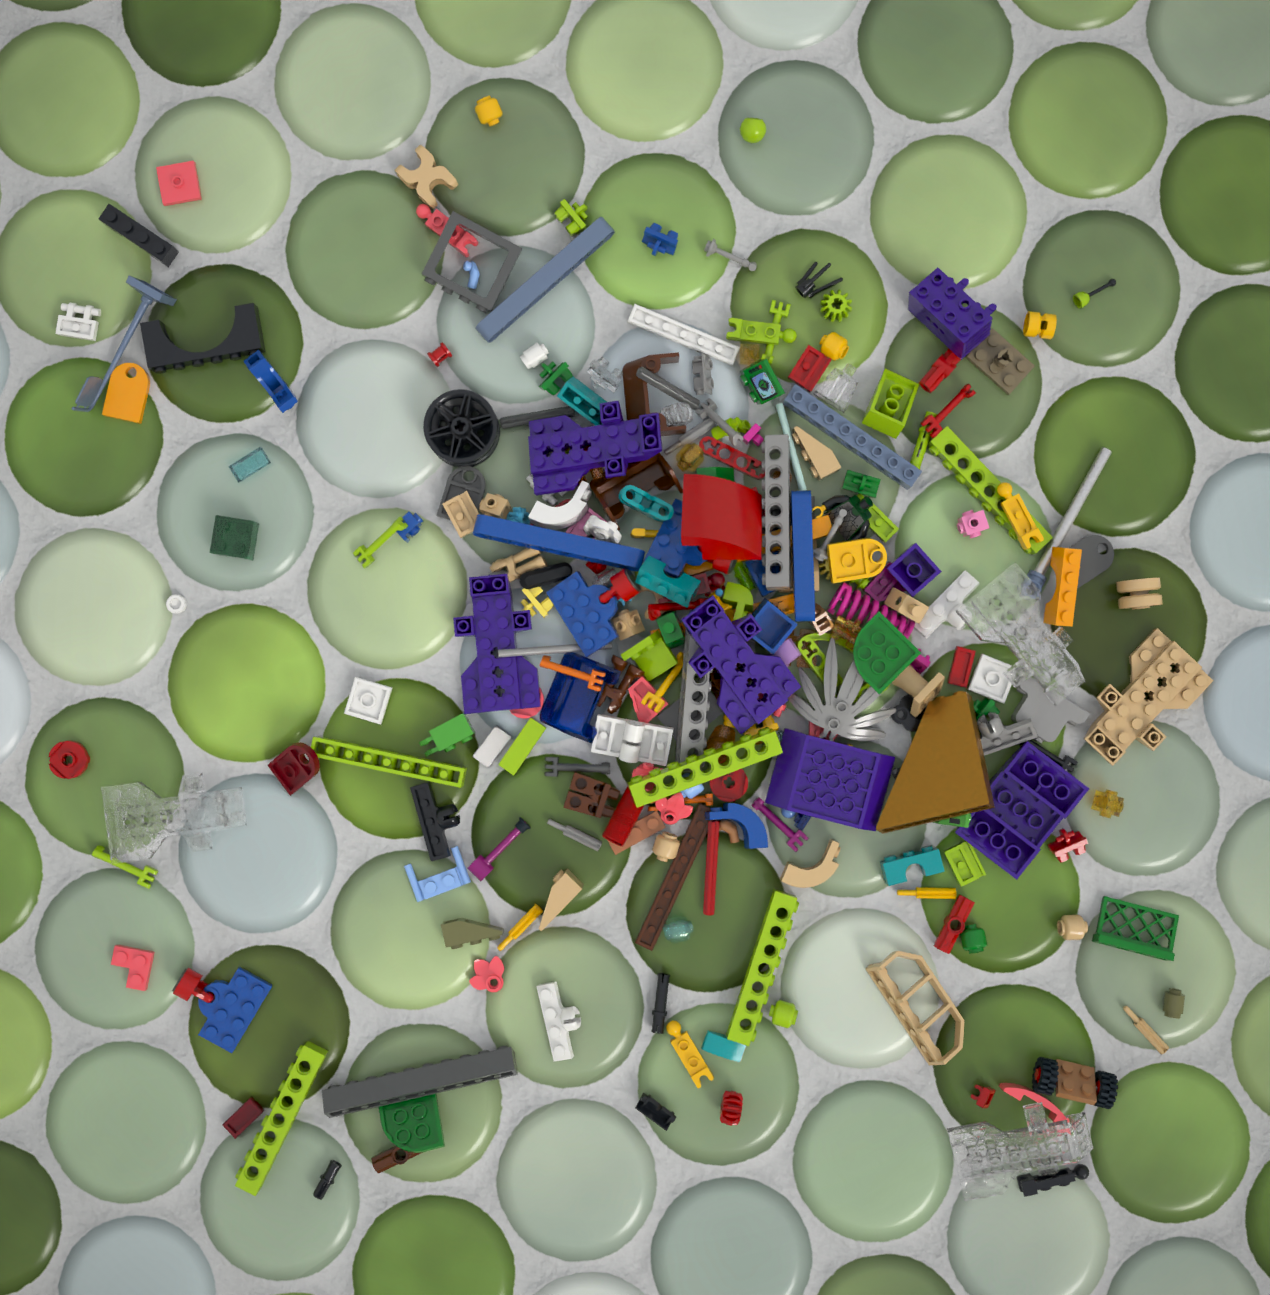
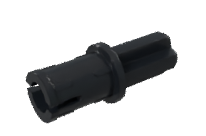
(327, 1179)

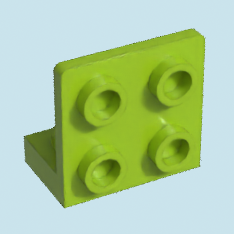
(651, 656)

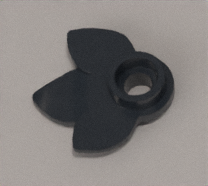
(908, 720)

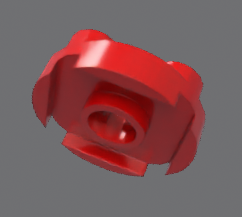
(69, 748)
(735, 791)

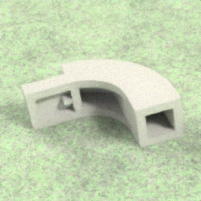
(563, 516)

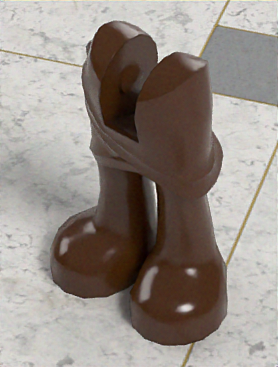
(618, 693)

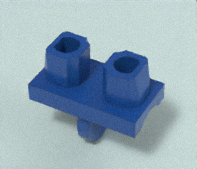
(658, 241)

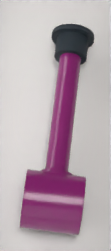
(482, 866)

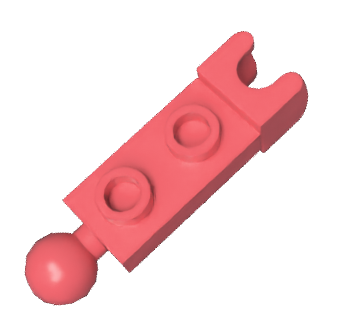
(437, 223)

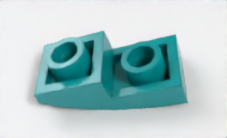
(719, 1045)

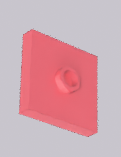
(179, 183)

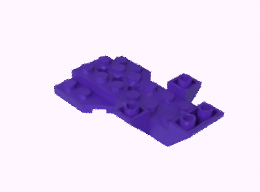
(610, 444)
(496, 627)
(722, 647)

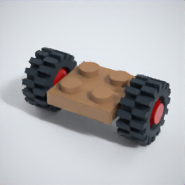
(1074, 1082)

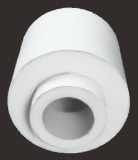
(534, 355)

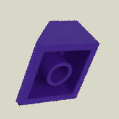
(913, 569)

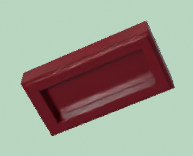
(243, 1117)

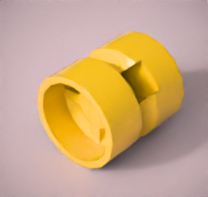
(1033, 323)

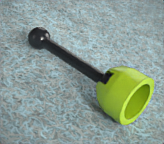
(1082, 298)

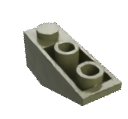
(463, 930)

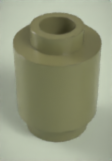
(1173, 1003)

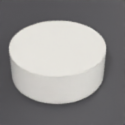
(176, 604)

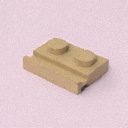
(462, 513)

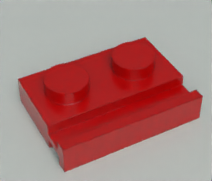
(809, 368)

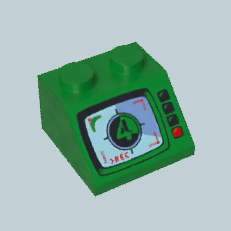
(761, 382)

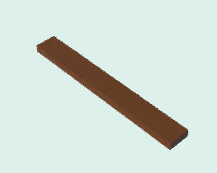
(674, 879)

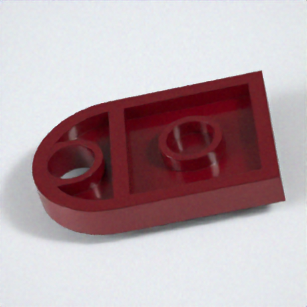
(293, 768)

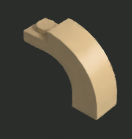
(814, 875)

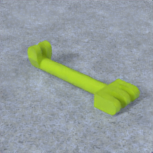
(778, 314)
(367, 553)
(142, 874)

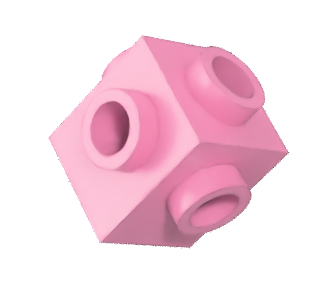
(978, 521)

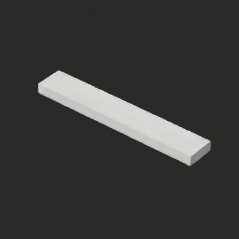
(683, 334)

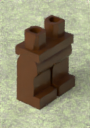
(597, 794)

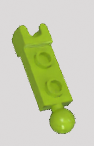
(759, 332)

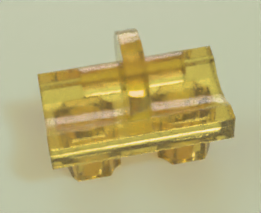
(846, 629)

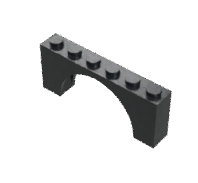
(243, 340)

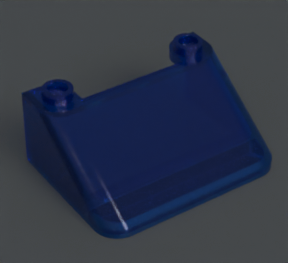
(570, 702)

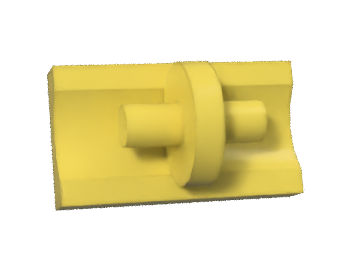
(543, 607)

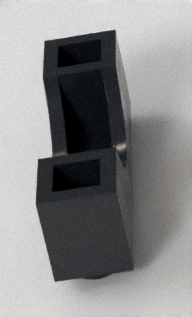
(138, 235)

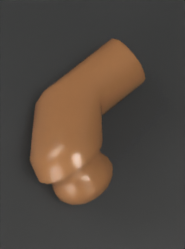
(731, 828)

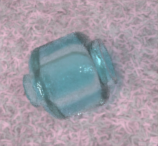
(677, 929)

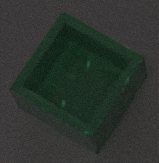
(234, 537)

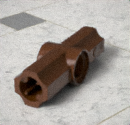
(390, 1159)

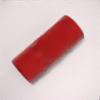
(625, 812)

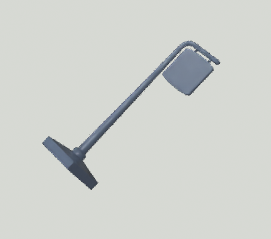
(94, 385)

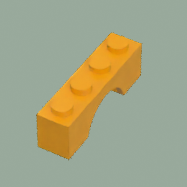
(1061, 607)

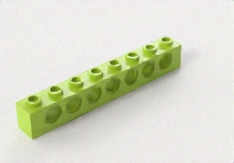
(986, 479)
(770, 748)
(389, 761)
(735, 1031)
(251, 1181)

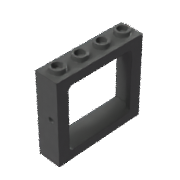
(449, 287)

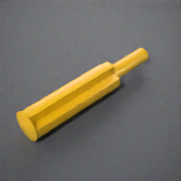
(930, 893)
(521, 926)

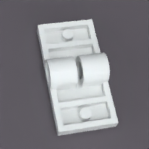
(632, 740)

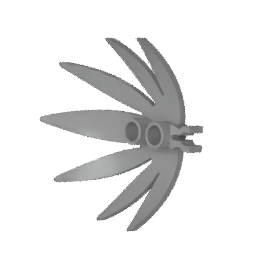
(838, 711)

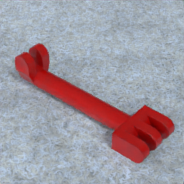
(934, 422)
(654, 609)

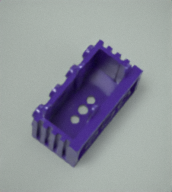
(939, 307)

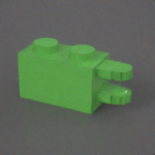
(449, 733)

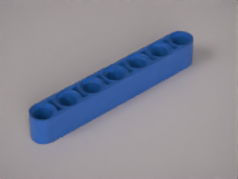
(802, 556)

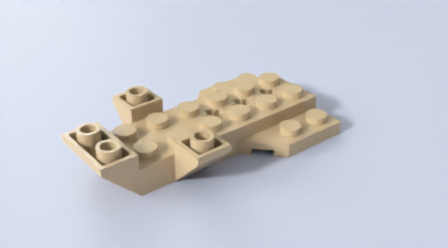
(1128, 714)

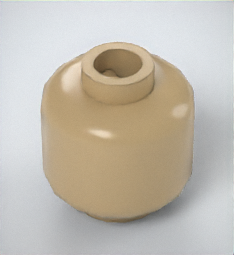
(666, 846)
(1072, 927)

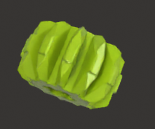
(837, 298)

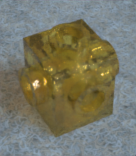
(1108, 803)

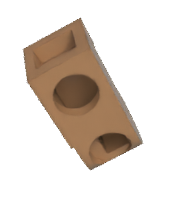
(822, 620)

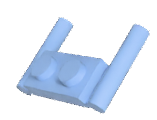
(440, 882)

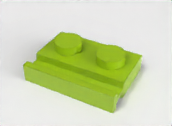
(964, 863)

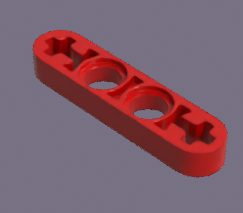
(734, 455)

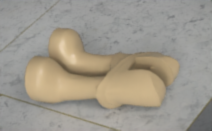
(511, 561)

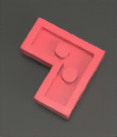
(138, 961)

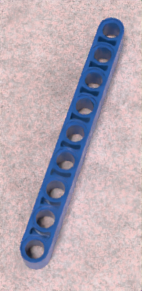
(558, 542)

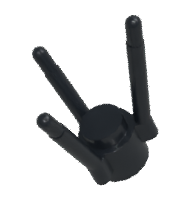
(806, 287)

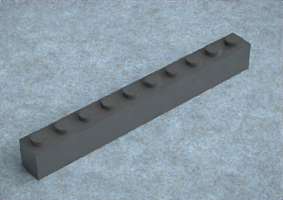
(419, 1082)

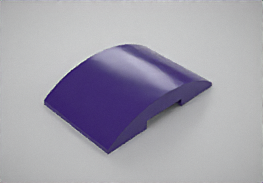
(1029, 803)

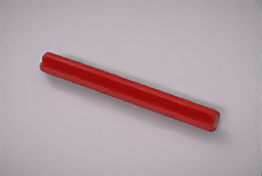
(711, 867)

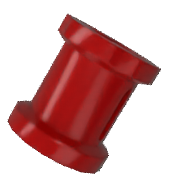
(439, 354)

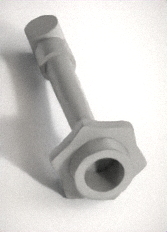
(711, 248)
(820, 553)

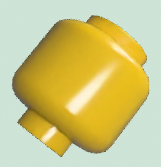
(488, 111)
(834, 346)

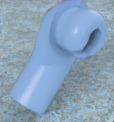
(474, 273)

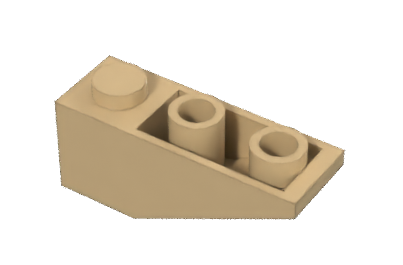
(818, 455)

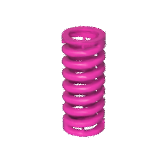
(845, 590)

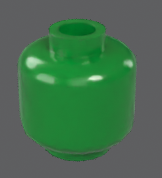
(973, 939)

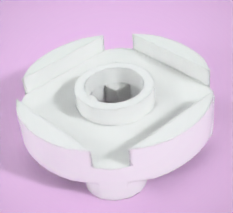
(602, 530)

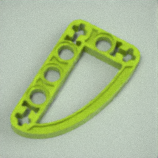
(819, 670)

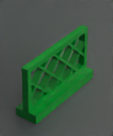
(1129, 944)

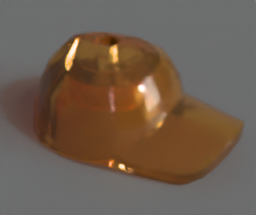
(719, 736)

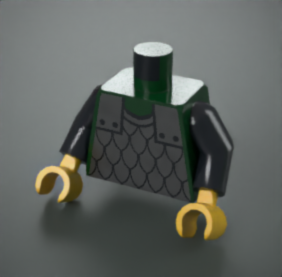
(856, 522)

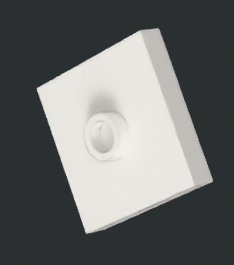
(989, 679)
(368, 700)

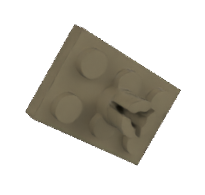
(1000, 362)

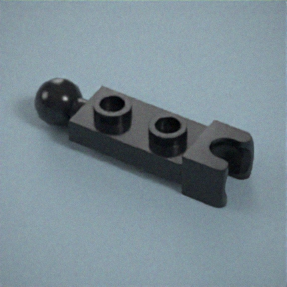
(1030, 1184)

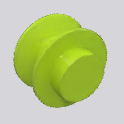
(860, 582)

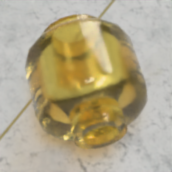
(690, 457)

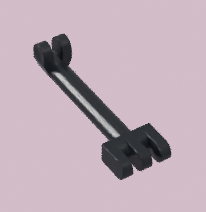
(1063, 763)

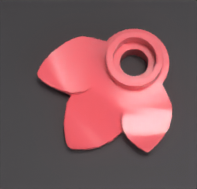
(673, 806)
(486, 972)

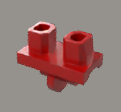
(1067, 842)

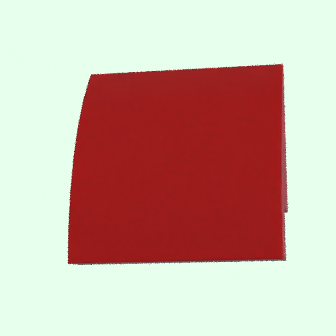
(721, 518)

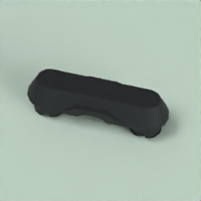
(545, 575)

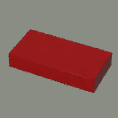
(961, 667)

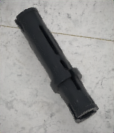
(660, 1003)

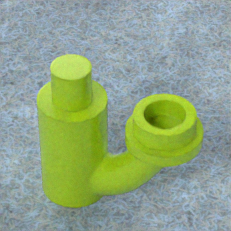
(737, 424)

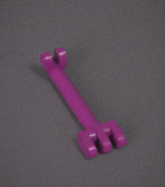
(758, 804)

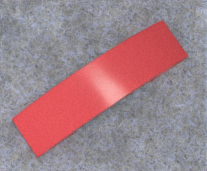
(1017, 1091)

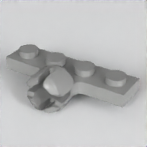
(997, 736)

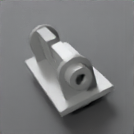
(705, 381)

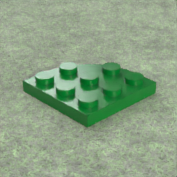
(882, 652)
(413, 1124)

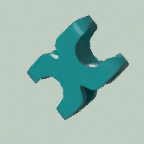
(645, 503)

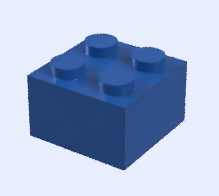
(775, 626)

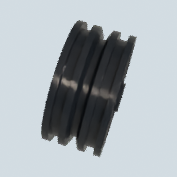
(442, 410)

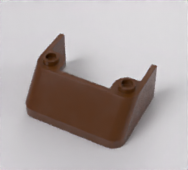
(637, 392)
(639, 474)

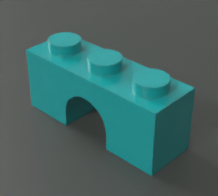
(680, 590)
(895, 867)

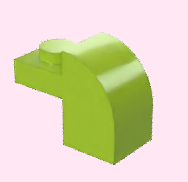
(739, 598)

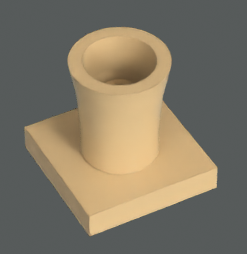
(919, 688)

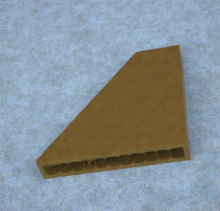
(942, 769)

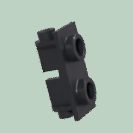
(655, 1111)

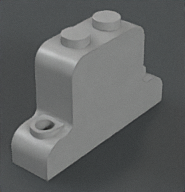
(1044, 714)

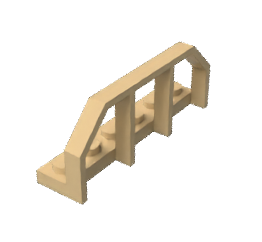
(905, 1015)

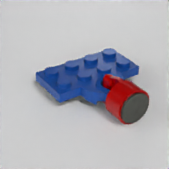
(669, 549)
(590, 608)
(225, 1004)

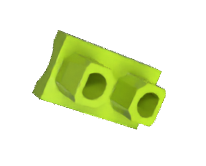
(565, 211)

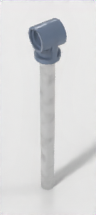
(1037, 575)

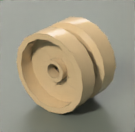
(1139, 593)

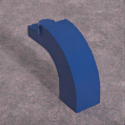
(271, 381)
(751, 825)

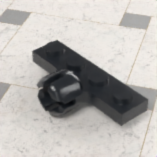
(434, 820)

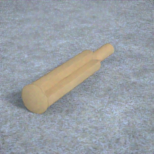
(1147, 1031)

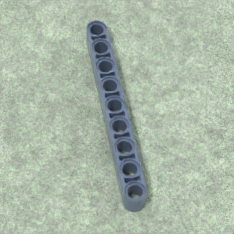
(545, 279)

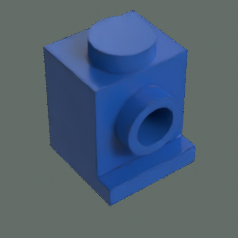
(414, 522)

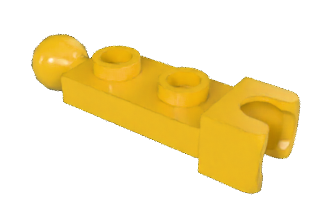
(1019, 516)
(688, 1053)

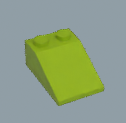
(890, 404)

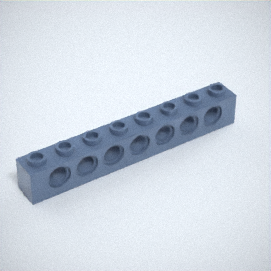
(851, 437)

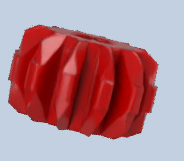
(731, 1108)

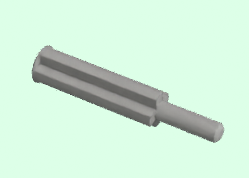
(692, 435)
(577, 835)

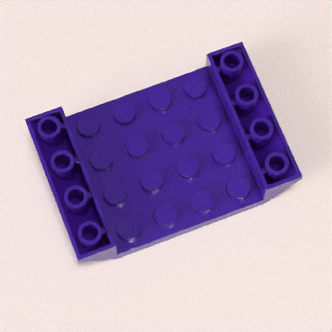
(829, 780)

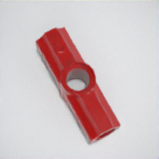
(940, 370)
(960, 912)

